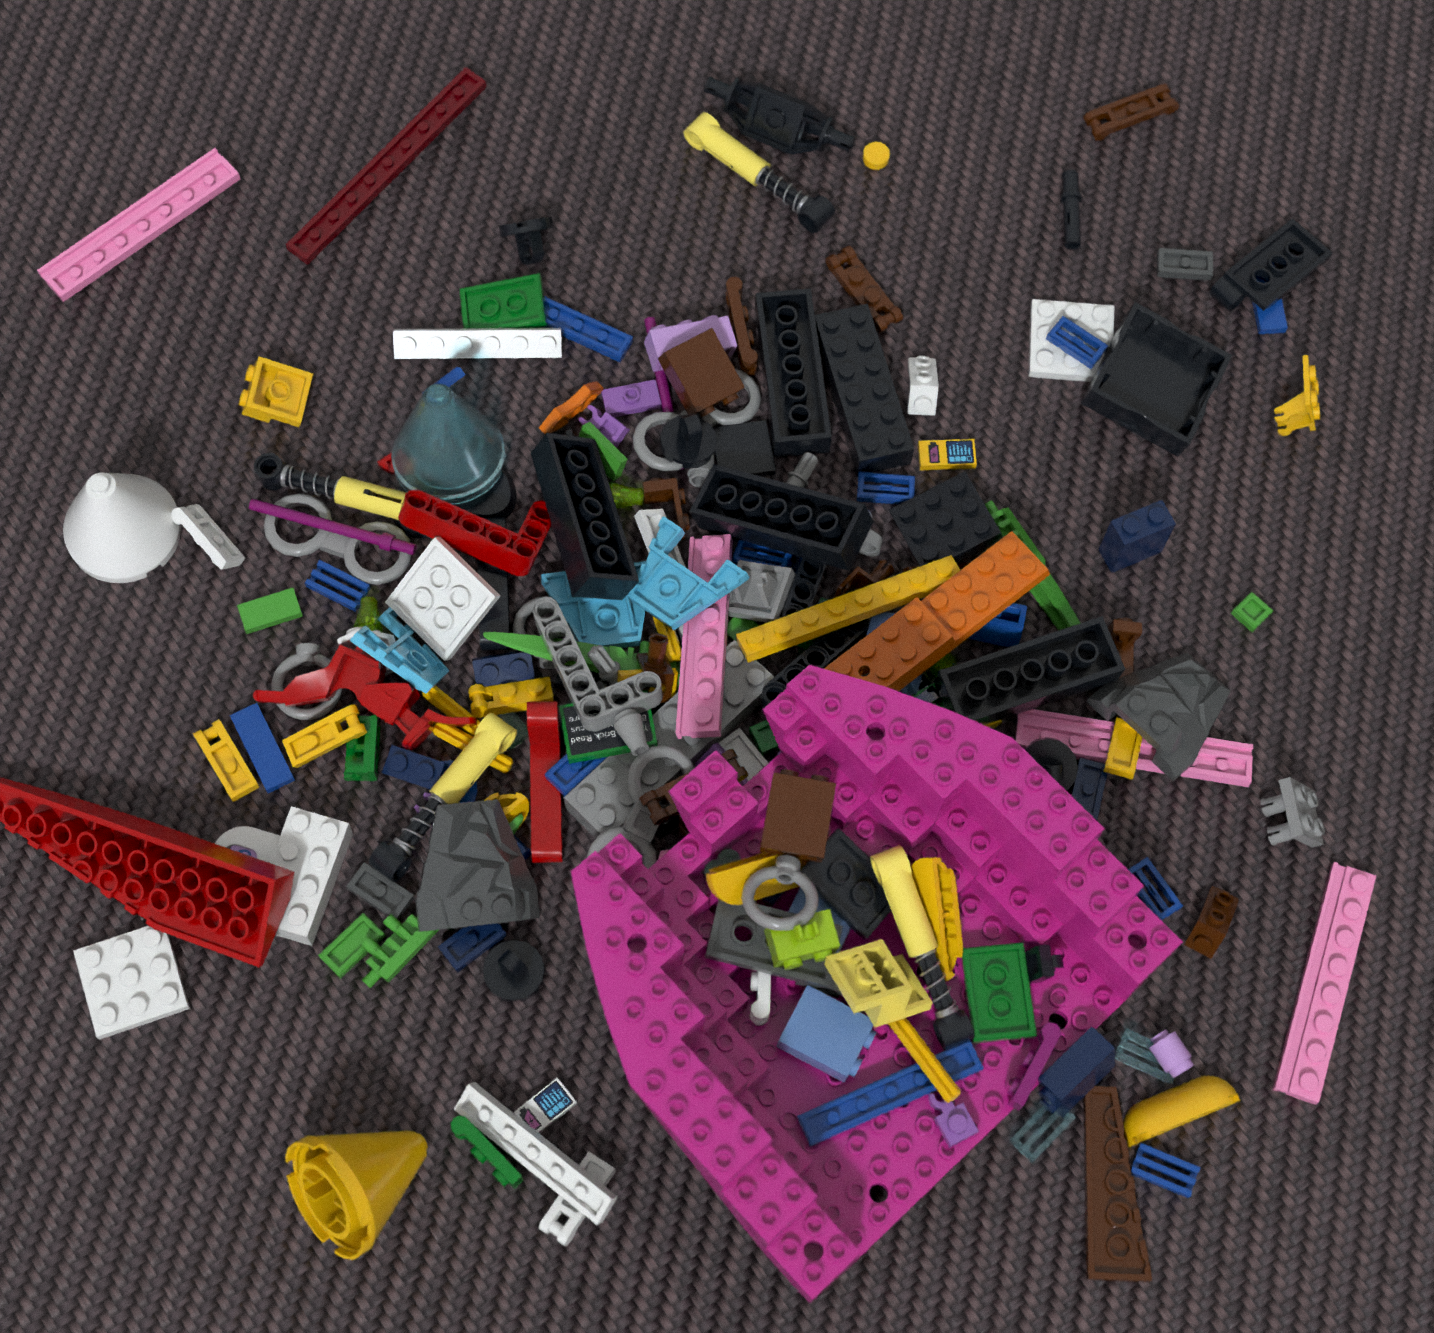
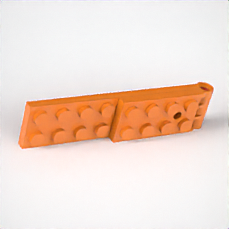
(945, 618)

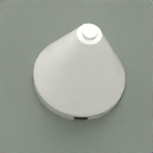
(121, 527)

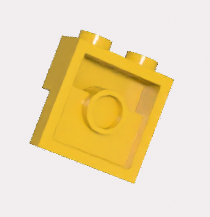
(275, 392)

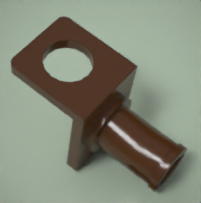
(861, 579)
(657, 662)

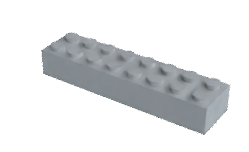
(603, 797)

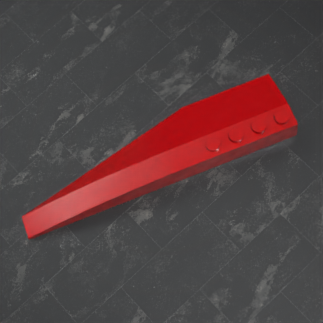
(155, 871)

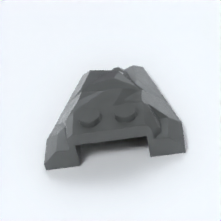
(1167, 706)
(474, 870)

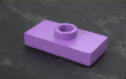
(631, 398)

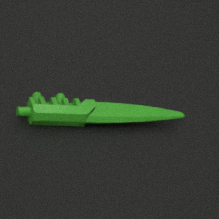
(1047, 591)
(535, 646)
(403, 943)

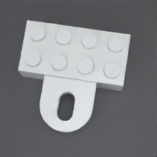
(311, 848)

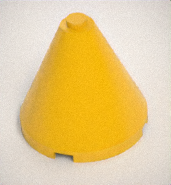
(352, 1183)

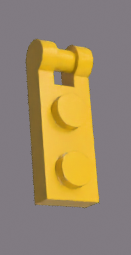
(508, 696)
(323, 736)
(226, 761)

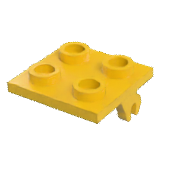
(1303, 408)

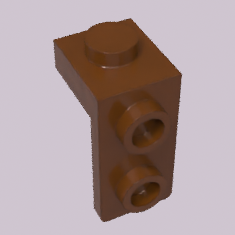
(666, 490)
(1125, 634)
(1212, 922)

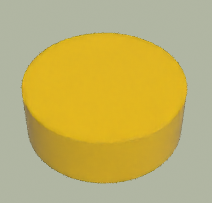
(876, 155)

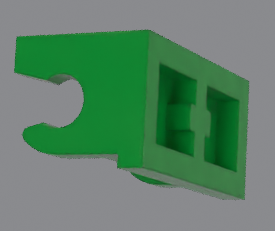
(363, 752)

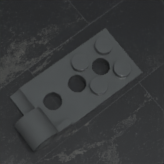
(755, 953)

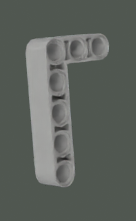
(579, 674)

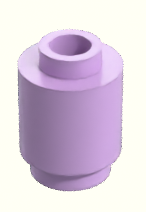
(1171, 1053)

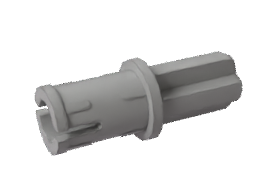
(803, 470)
(604, 663)

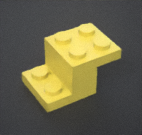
(878, 983)

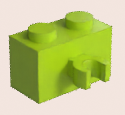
(812, 940)

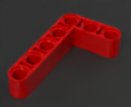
(476, 535)
(546, 800)

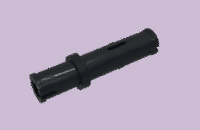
(1071, 211)

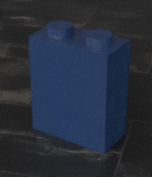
(1136, 536)
(1076, 1072)

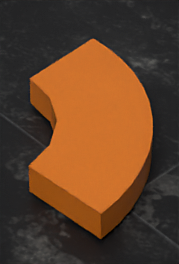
(570, 408)

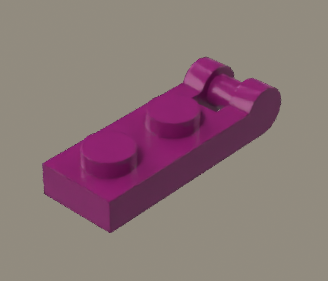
(1034, 1064)

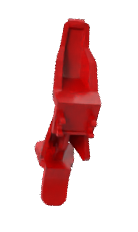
(364, 677)

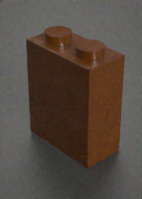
(701, 373)
(798, 816)

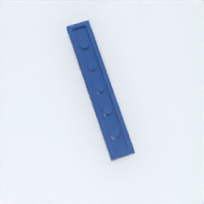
(884, 1095)

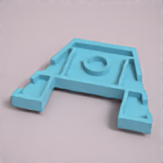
(672, 590)
(595, 619)
(405, 656)

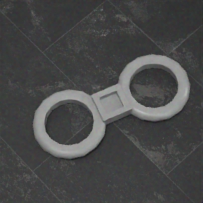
(717, 416)
(334, 543)
(638, 825)

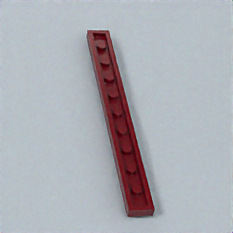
(385, 166)

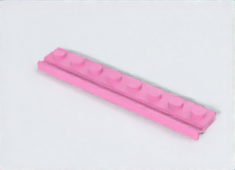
(138, 224)
(704, 647)
(1090, 738)
(1324, 983)

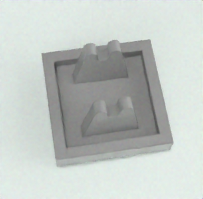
(762, 594)

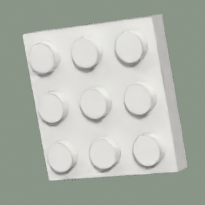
(1050, 361)
(442, 598)
(130, 980)

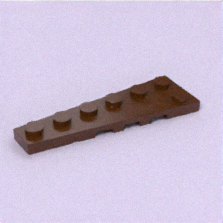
(1111, 1212)

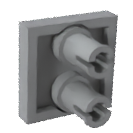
(1300, 804)

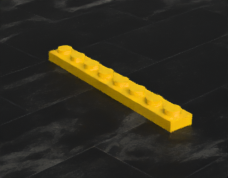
(845, 609)

